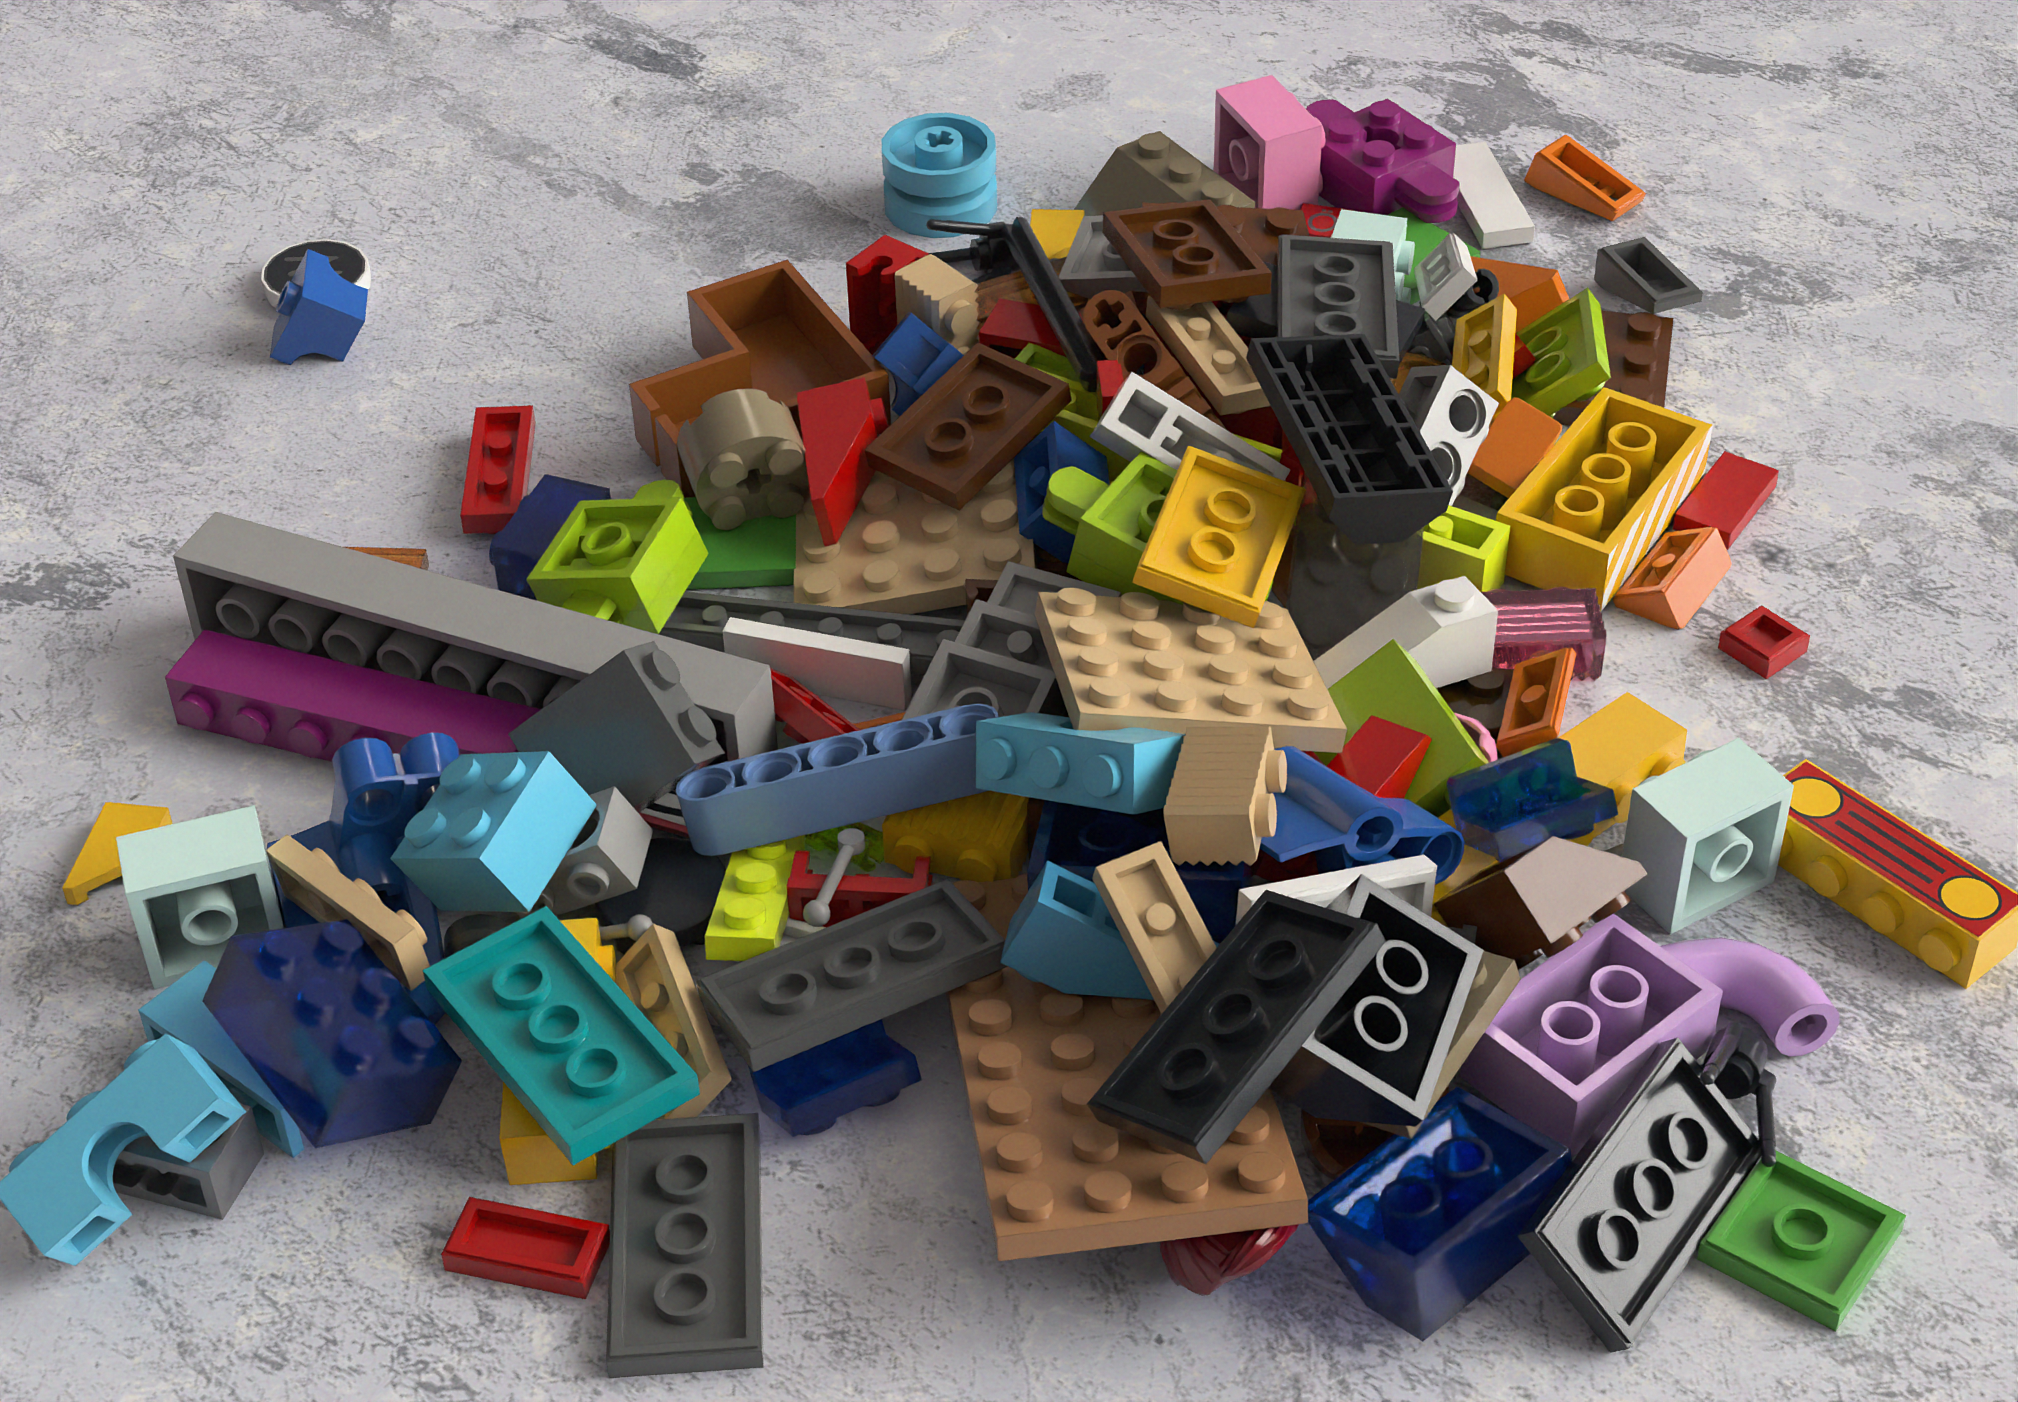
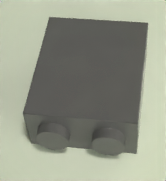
(625, 728)

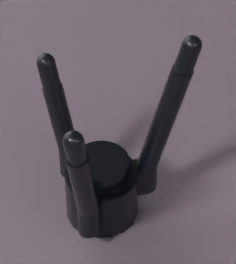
(986, 252)
(1737, 1068)

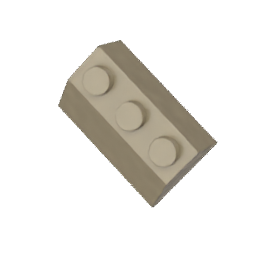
(1156, 172)

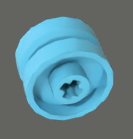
(939, 171)

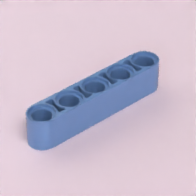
(832, 781)

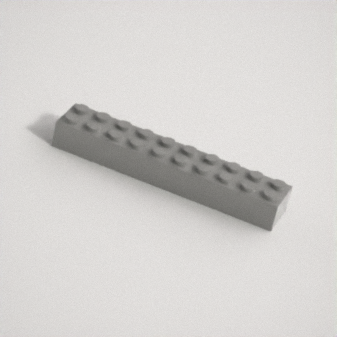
(440, 628)

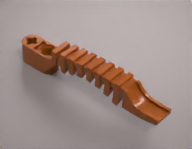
(1136, 344)

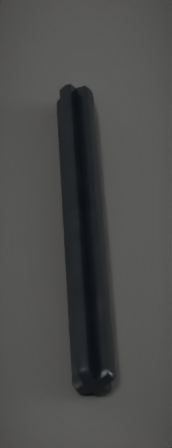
(1054, 301)

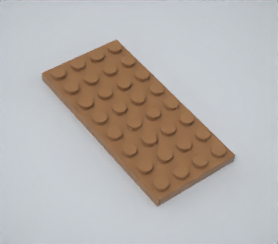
(1046, 1162)

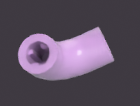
(1765, 988)

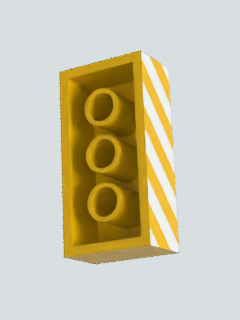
(1603, 494)

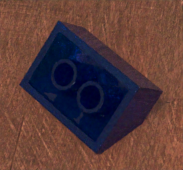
(1437, 1214)

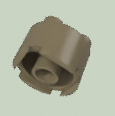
(744, 458)

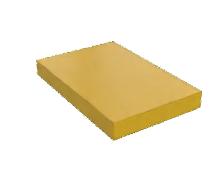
(1219, 536)

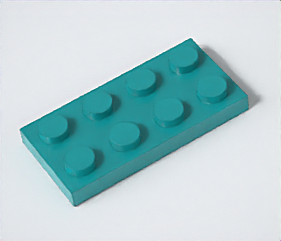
(561, 1034)

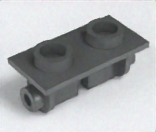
(1435, 338)

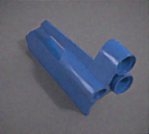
(369, 813)
(1352, 825)

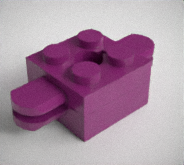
(1385, 161)

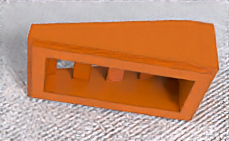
(1582, 179)

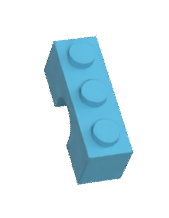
(1096, 769)
(65, 1185)

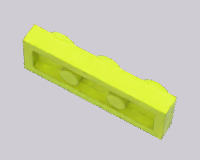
(752, 902)

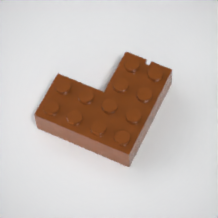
(757, 334)

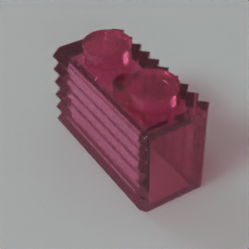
(1547, 621)

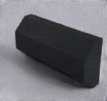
(1351, 435)

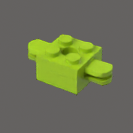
(1110, 520)
(623, 558)

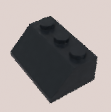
(1394, 1024)

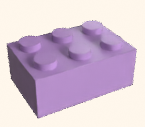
(1586, 1029)

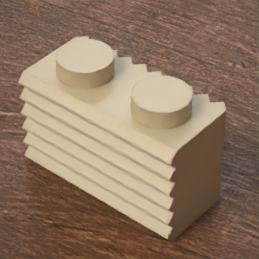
(940, 300)
(1224, 794)

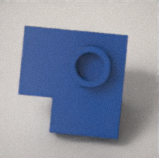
(317, 312)
(915, 360)

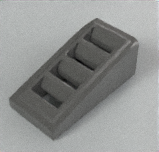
(1644, 276)

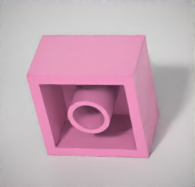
(1268, 144)

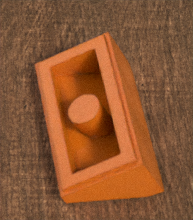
(1675, 577)
(1536, 701)

